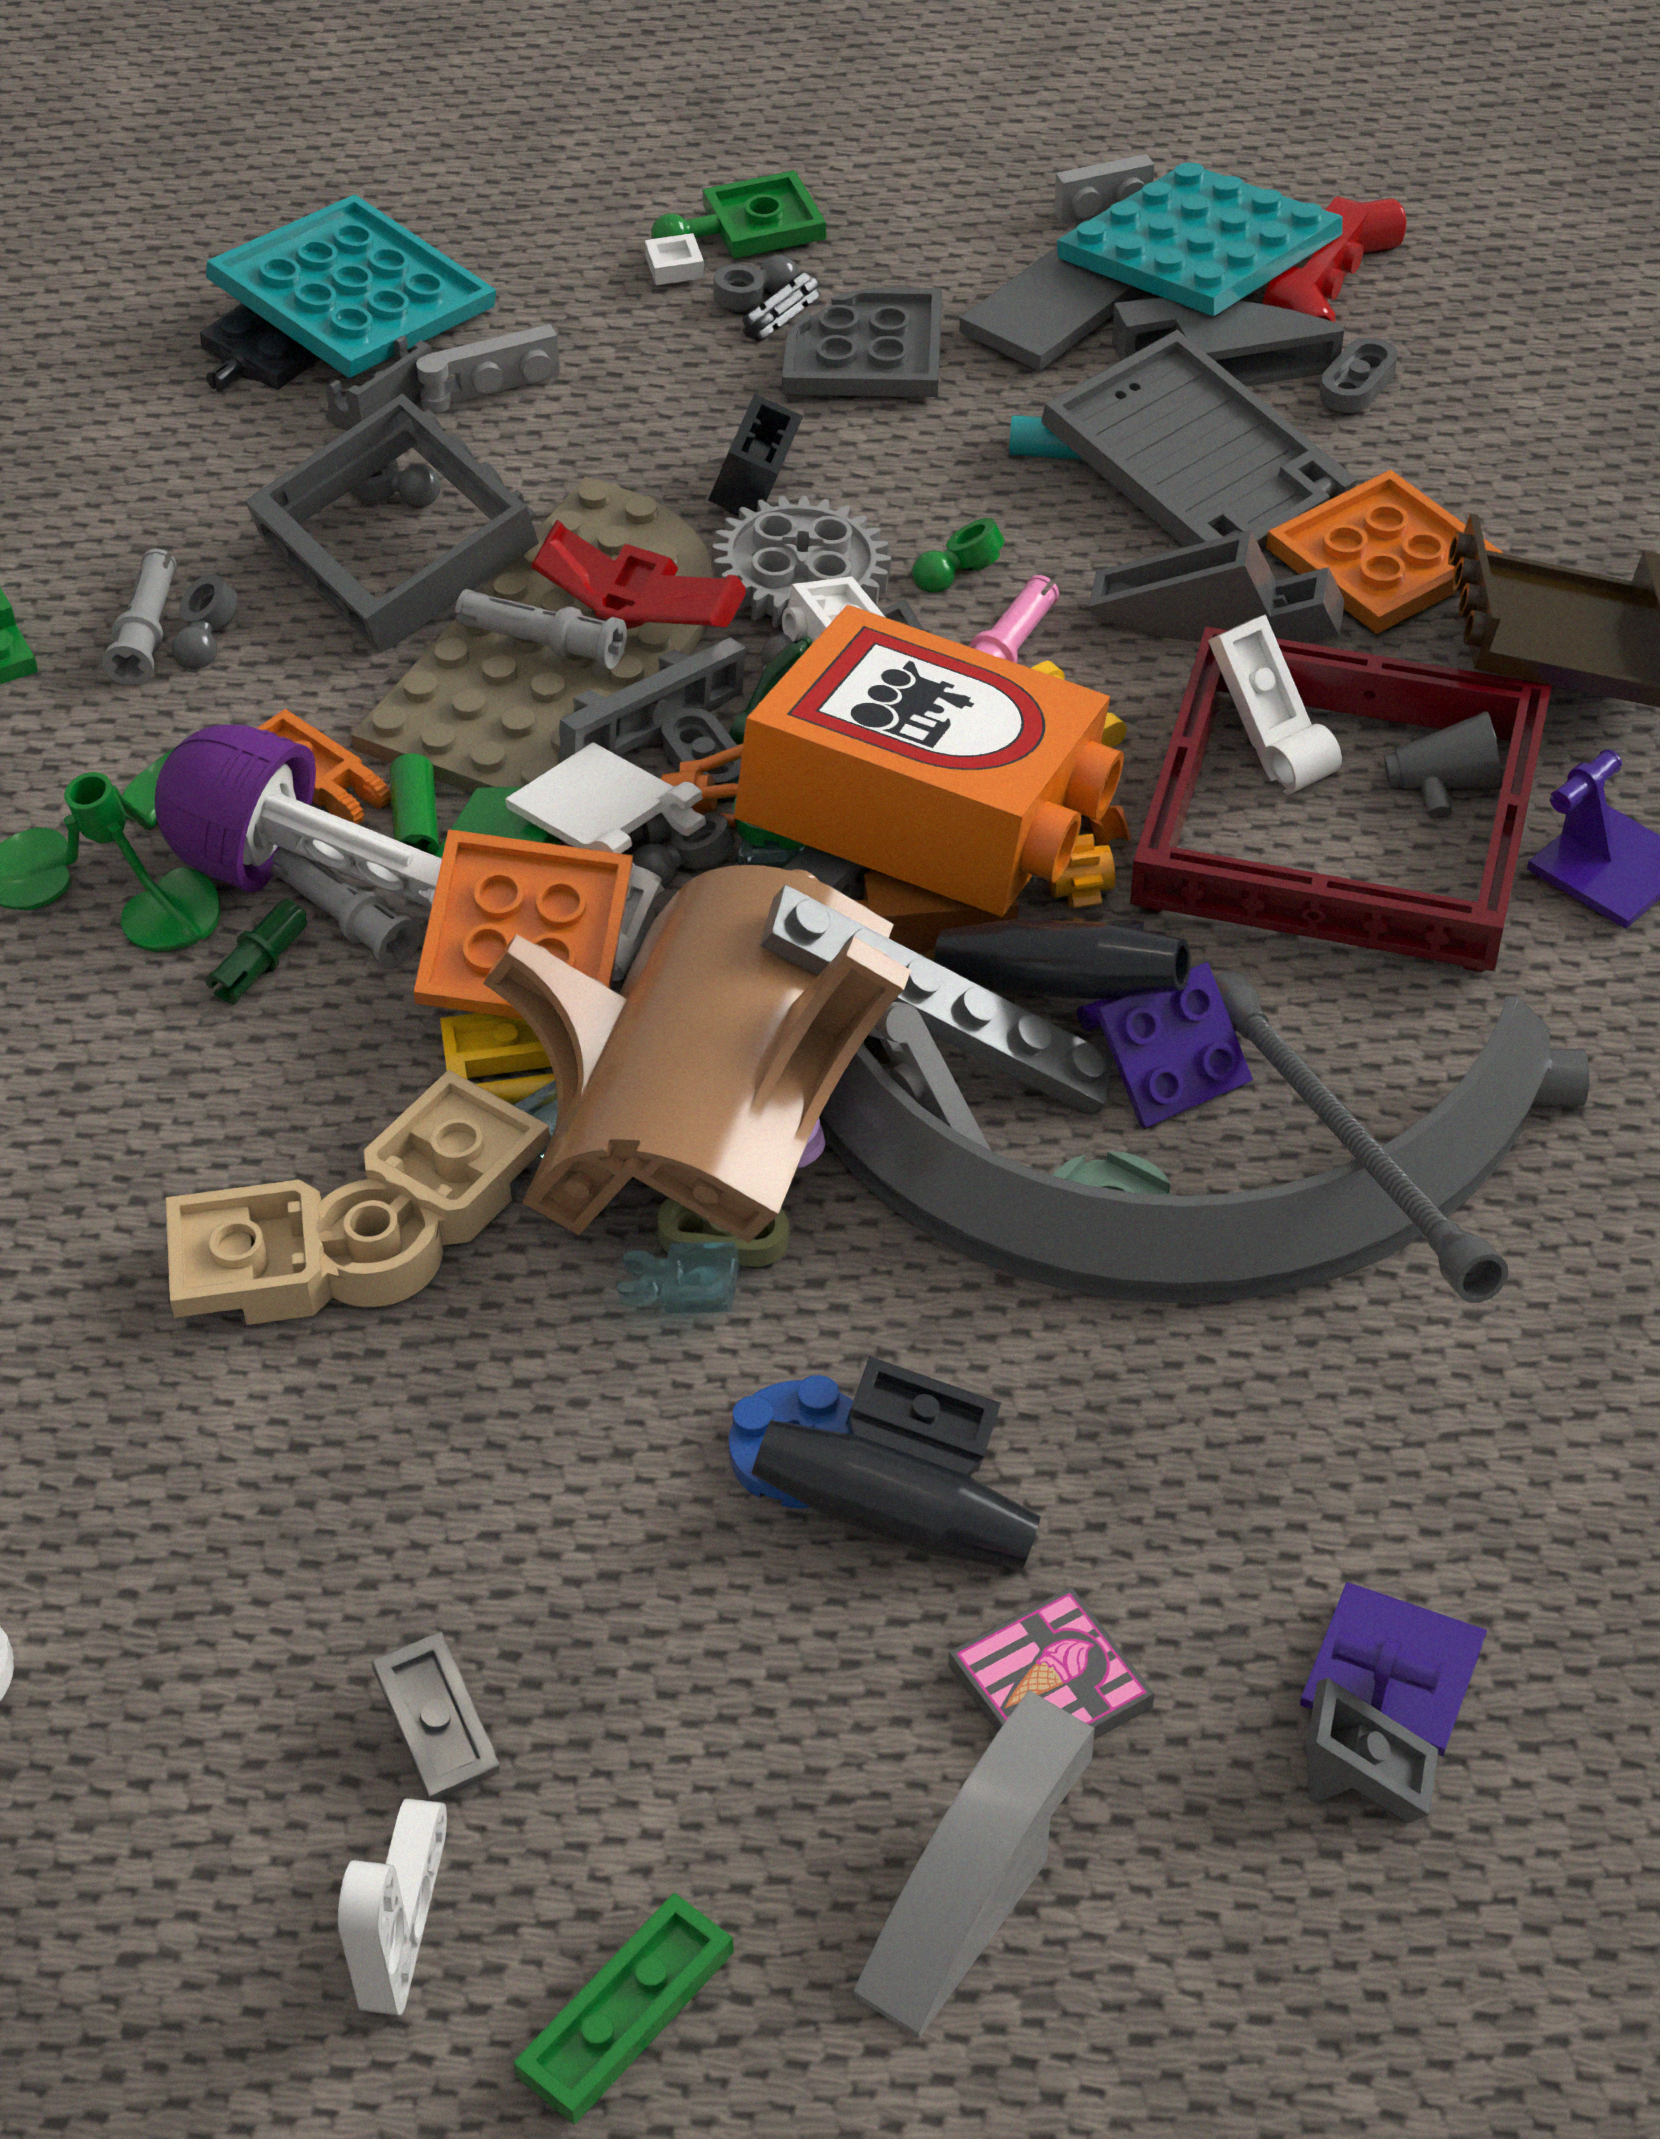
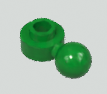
(970, 547)

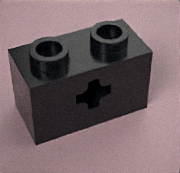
(755, 456)

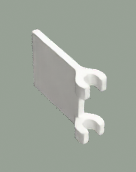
(603, 798)

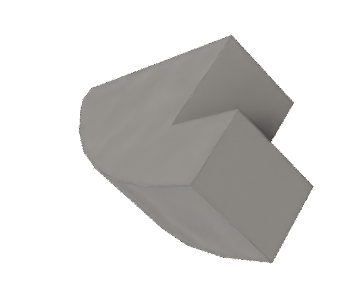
(976, 1863)

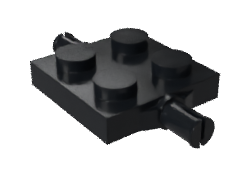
(252, 350)

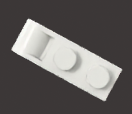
(1272, 707)

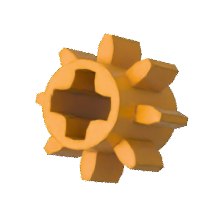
(1087, 873)

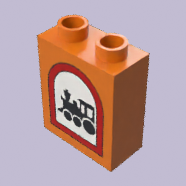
(927, 760)

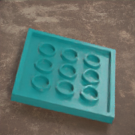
(1200, 238)
(350, 284)

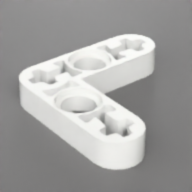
(387, 1908)

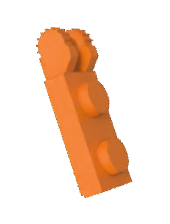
(334, 769)

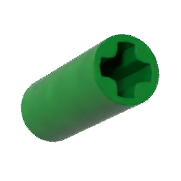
(414, 802)

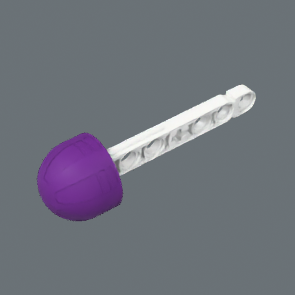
(245, 792)

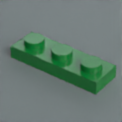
(623, 2008)

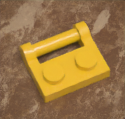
(495, 1045)

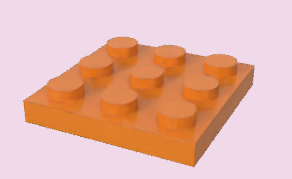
(1381, 546)
(507, 887)

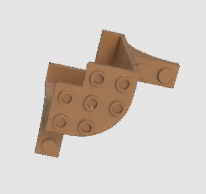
(703, 1058)

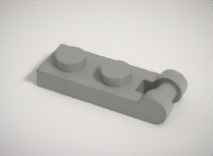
(488, 367)
(922, 1069)

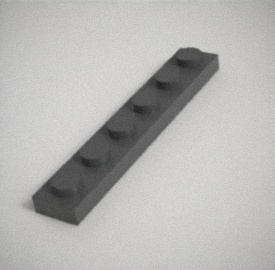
(950, 1004)

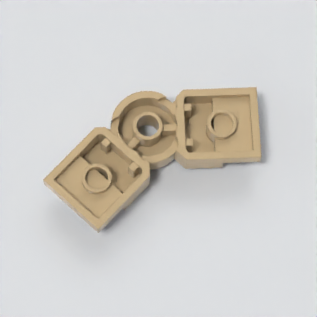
(369, 1243)

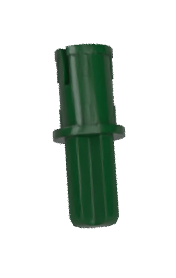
(257, 951)

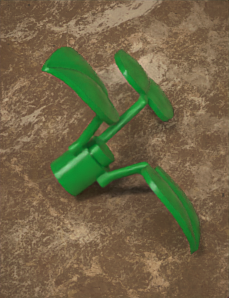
(164, 917)

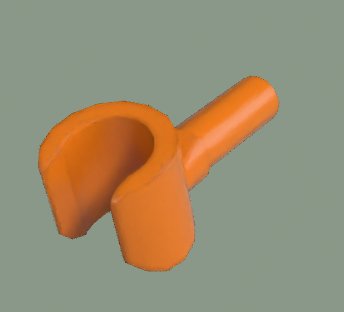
(1110, 826)

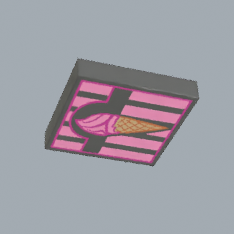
(1058, 1655)

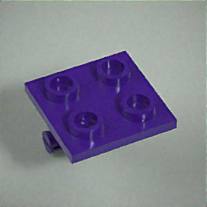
(1601, 852)
(1171, 1046)
(1399, 1661)

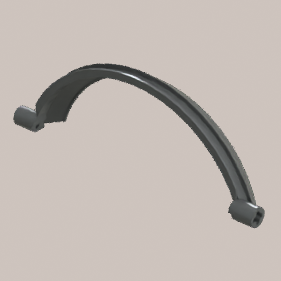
(1193, 1244)

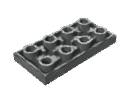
(1045, 310)

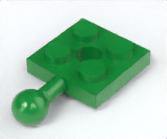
(752, 216)

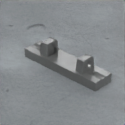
(638, 711)

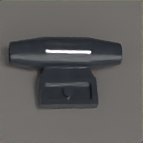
(1066, 958)
(905, 1469)

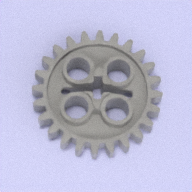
(797, 546)

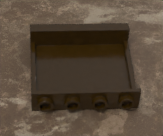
(1559, 620)

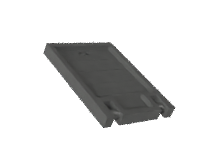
(1194, 445)

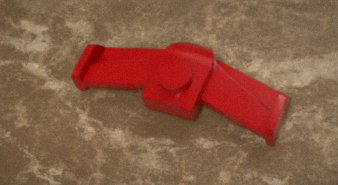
(636, 585)

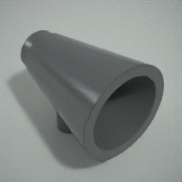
(1448, 759)

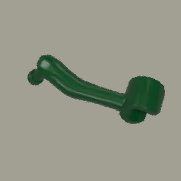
(771, 676)

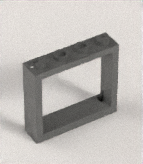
(351, 460)

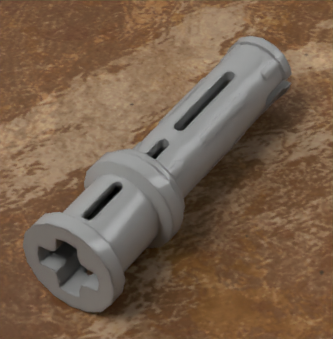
(138, 629)
(564, 631)
(360, 914)

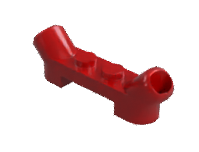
(1365, 230)

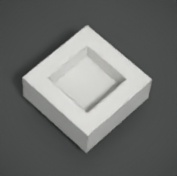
(674, 259)

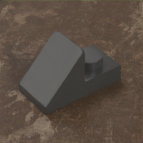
(1367, 1751)

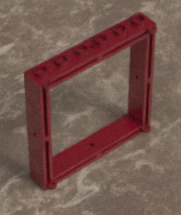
(1332, 905)

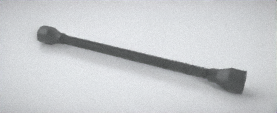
(1464, 1258)

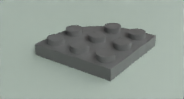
(867, 345)

